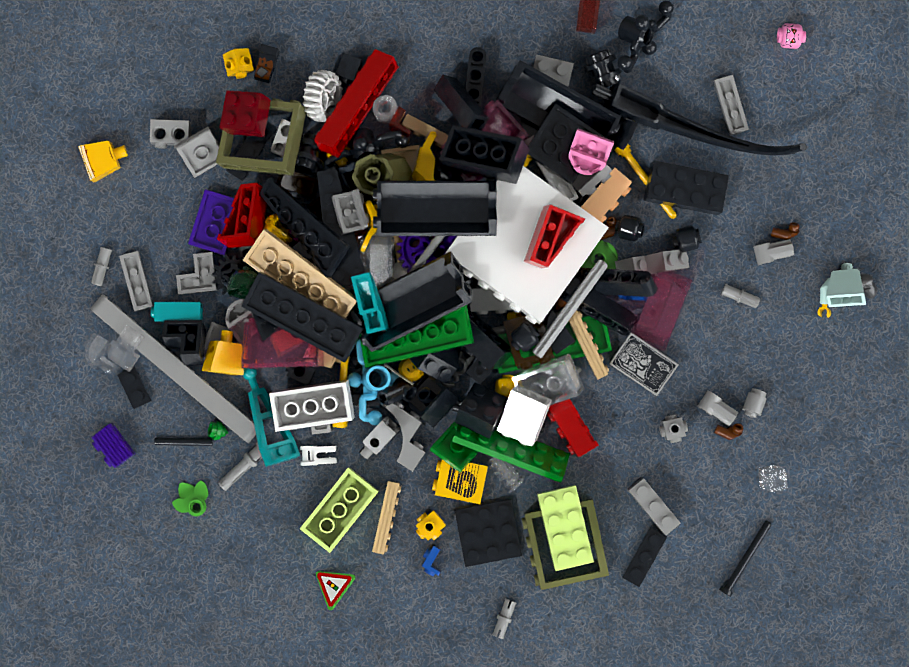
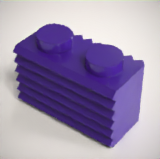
(112, 445)

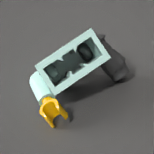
(846, 288)

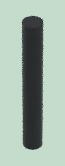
(184, 441)

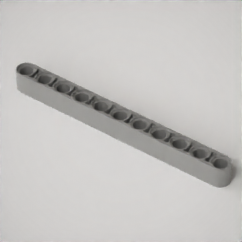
(177, 371)

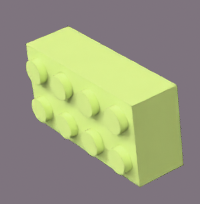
(339, 509)
(565, 527)

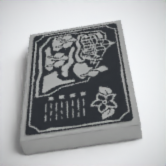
(643, 363)

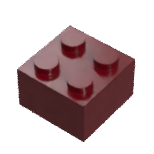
(245, 113)

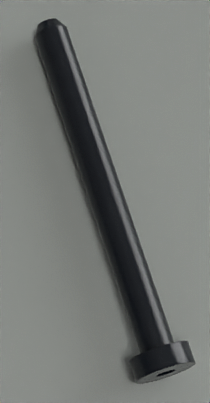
(745, 559)

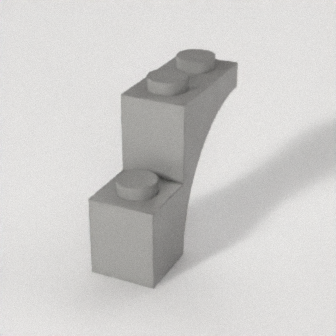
(657, 262)
(409, 423)

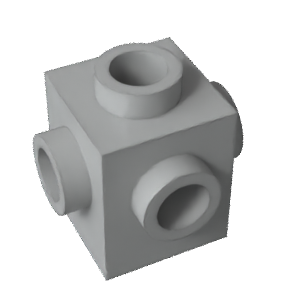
(666, 432)

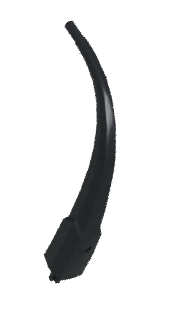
(654, 115)

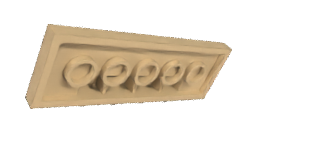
(289, 267)

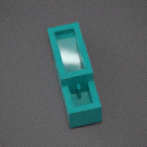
(369, 303)

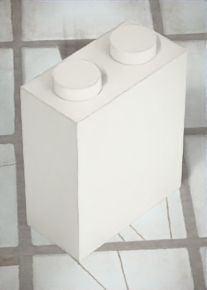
(524, 415)

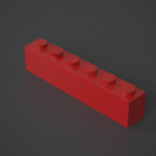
(356, 103)

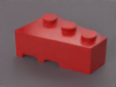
(246, 217)
(550, 235)
(571, 427)

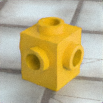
(238, 63)
(435, 520)

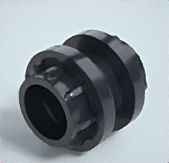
(603, 68)
(309, 155)

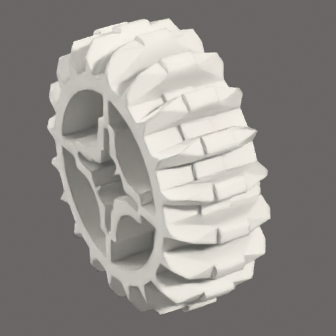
(321, 95)

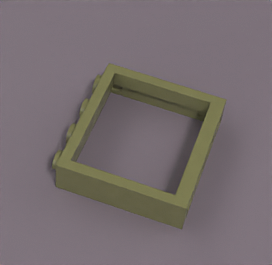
(288, 164)
(535, 558)

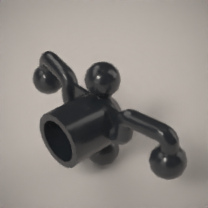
(639, 33)
(364, 144)

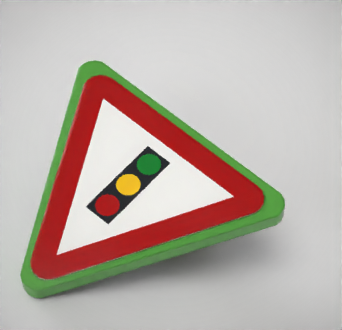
(334, 586)

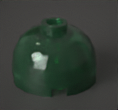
(241, 282)

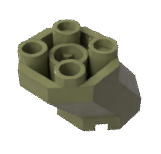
(379, 168)

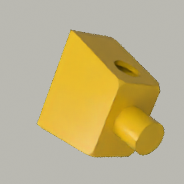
(224, 356)

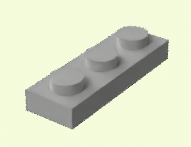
(731, 105)
(136, 281)

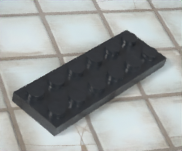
(302, 317)

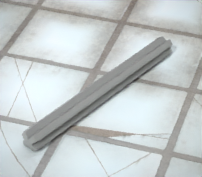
(570, 308)

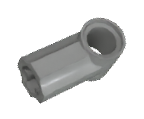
(769, 252)
(714, 406)

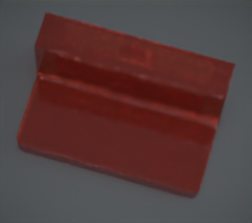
(587, 16)
(395, 123)

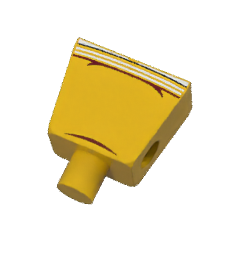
(101, 158)

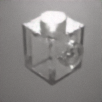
(772, 478)

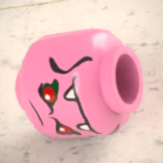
(791, 36)

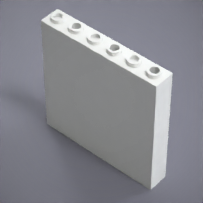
(499, 259)

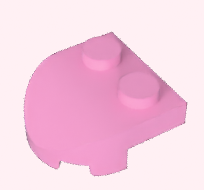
(589, 152)

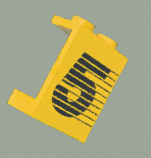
(460, 486)

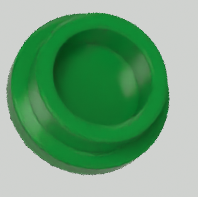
(217, 430)

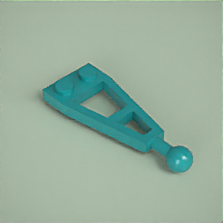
(278, 451)

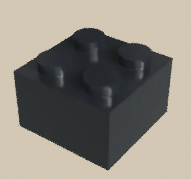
(481, 410)

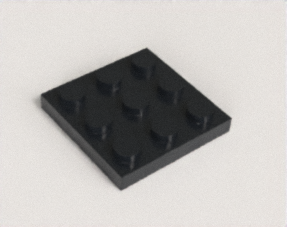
(553, 142)
(488, 533)

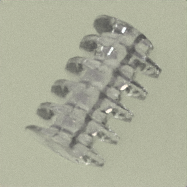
(380, 104)
(507, 473)

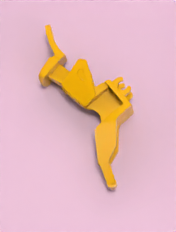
(422, 171)

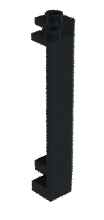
(533, 94)
(435, 208)
(418, 300)

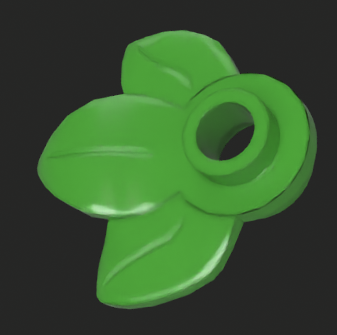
(189, 496)

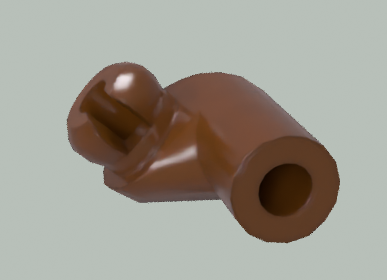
(610, 222)
(788, 233)
(731, 432)

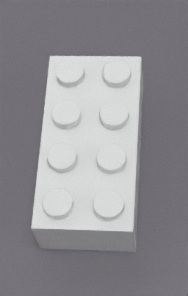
(312, 405)

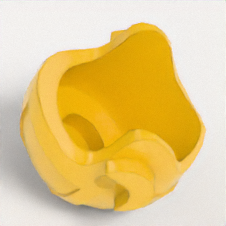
(277, 228)

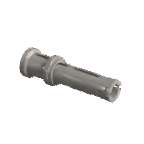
(250, 460)

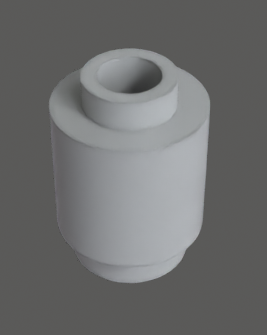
(754, 403)

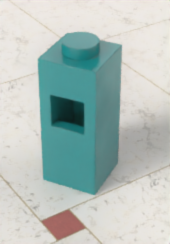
(177, 311)

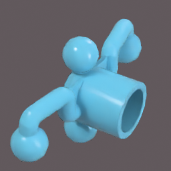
(369, 391)

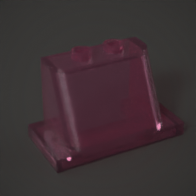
(662, 309)

